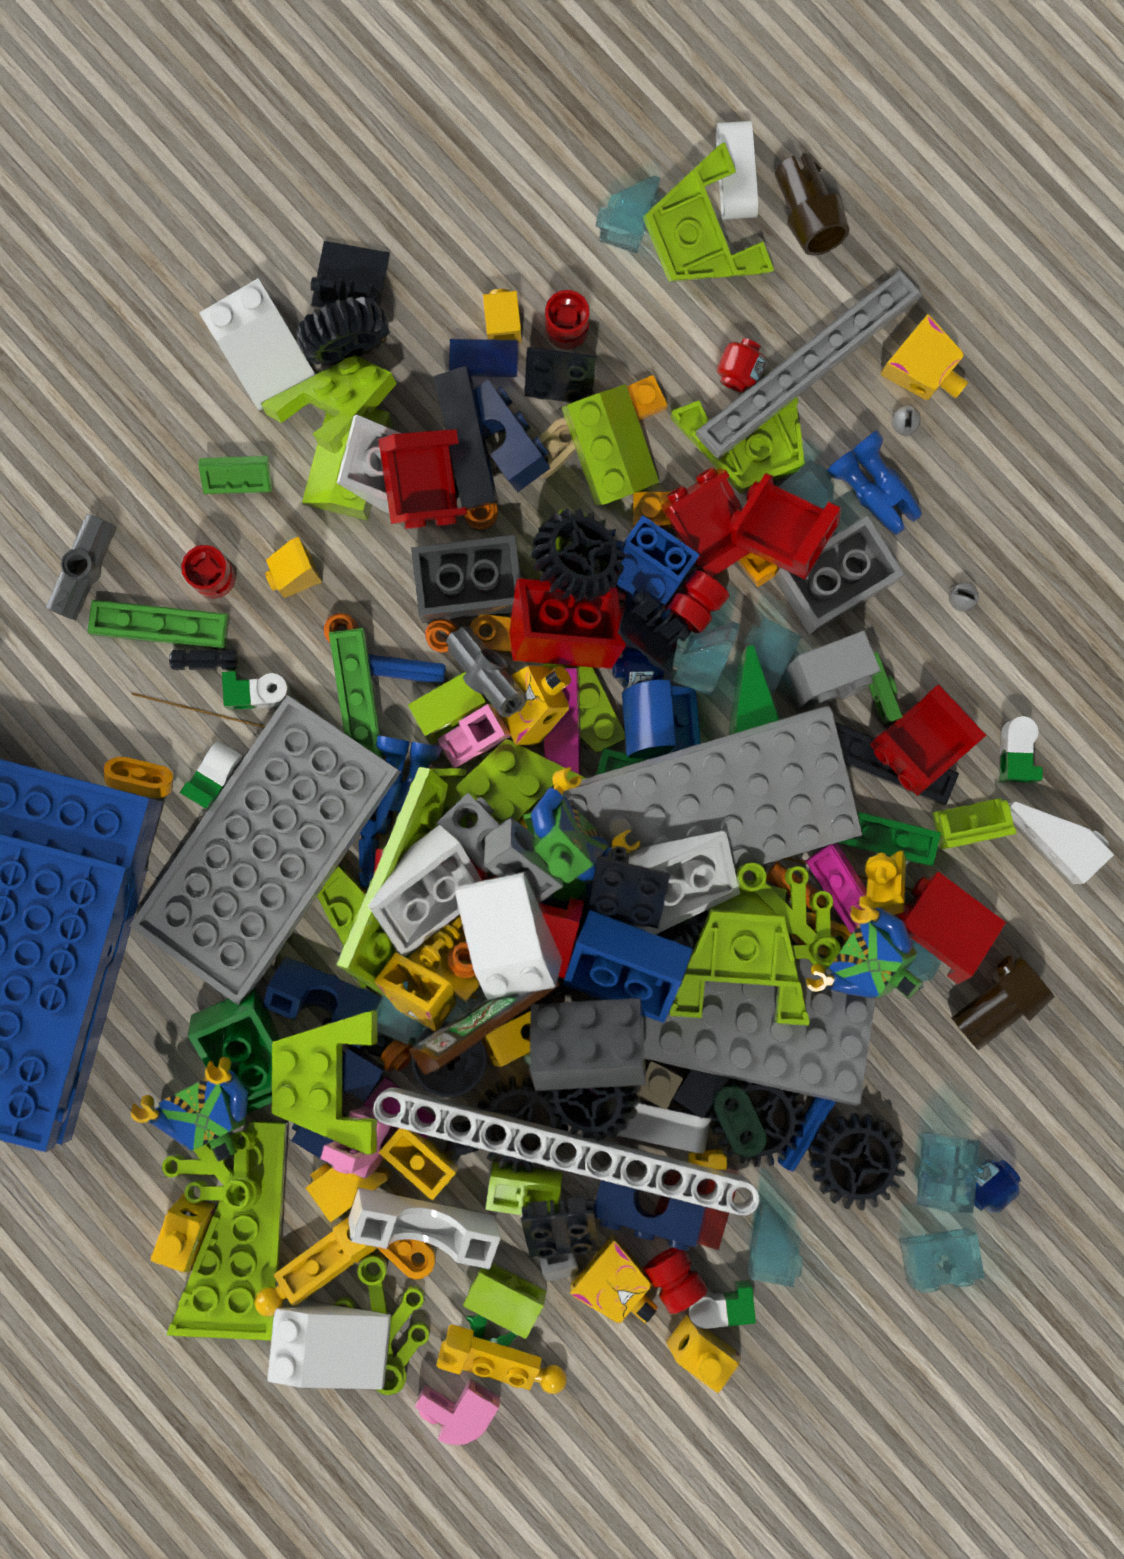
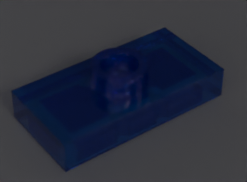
(485, 357)

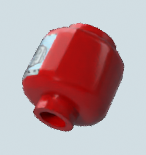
(741, 365)

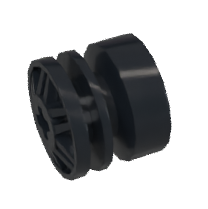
(456, 1081)

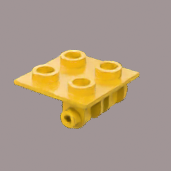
(433, 956)

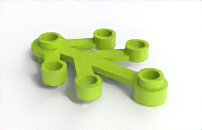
(796, 915)
(209, 1166)
(398, 1319)

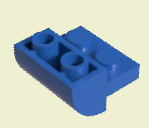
(654, 561)
(659, 719)

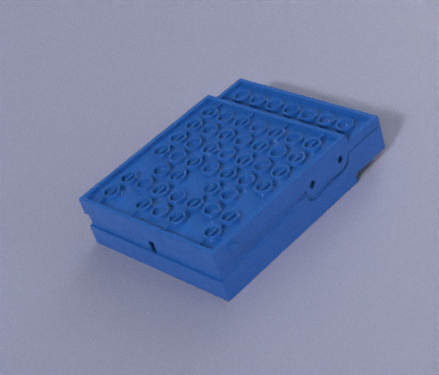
(66, 910)

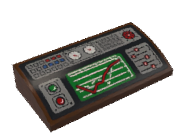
(470, 1028)

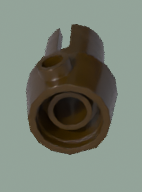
(815, 215)
(1013, 995)

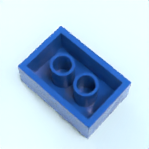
(627, 963)

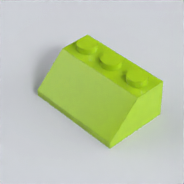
(610, 445)
(322, 485)

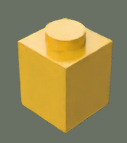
(502, 315)

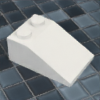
(257, 342)
(362, 464)
(699, 875)
(421, 890)
(507, 937)
(328, 1347)

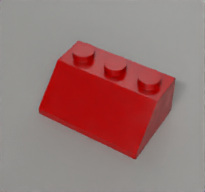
(564, 631)

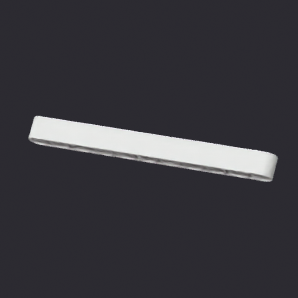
(580, 1163)

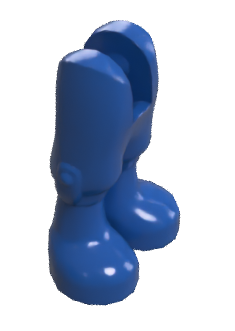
(888, 486)
(396, 752)

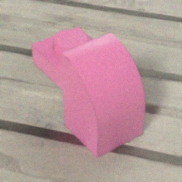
(475, 735)
(352, 1161)
(461, 1420)

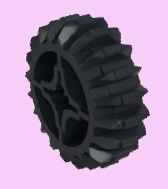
(342, 330)
(574, 565)
(532, 1097)
(587, 1112)
(782, 1137)
(855, 1176)

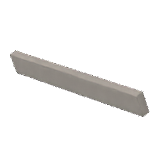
(808, 364)

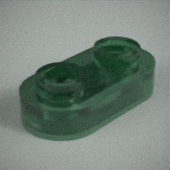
(739, 1120)

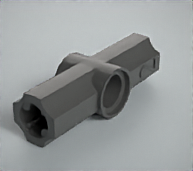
(90, 546)
(486, 671)

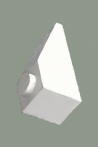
(1067, 845)

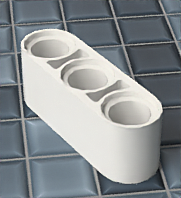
(739, 190)
(667, 1127)

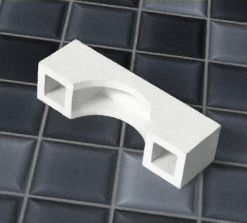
(461, 1233)

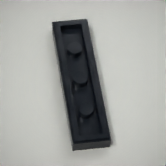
(470, 454)
(860, 756)

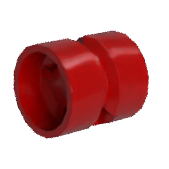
(567, 319)
(208, 571)
(700, 598)
(678, 1283)

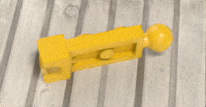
(312, 1269)
(498, 1362)

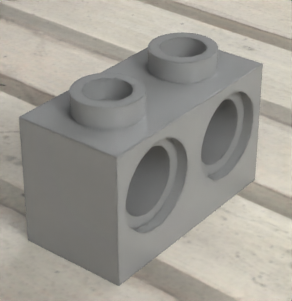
(474, 838)
(511, 852)

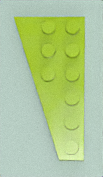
(239, 1252)

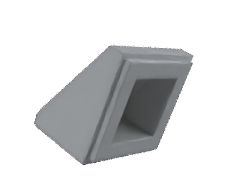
(559, 1267)

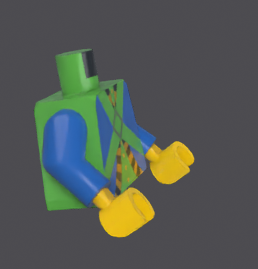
(566, 836)
(872, 958)
(202, 1111)

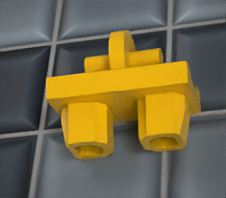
(886, 881)

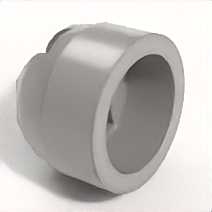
(899, 419)
(962, 602)

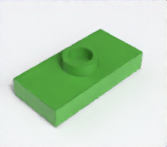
(235, 474)
(883, 694)

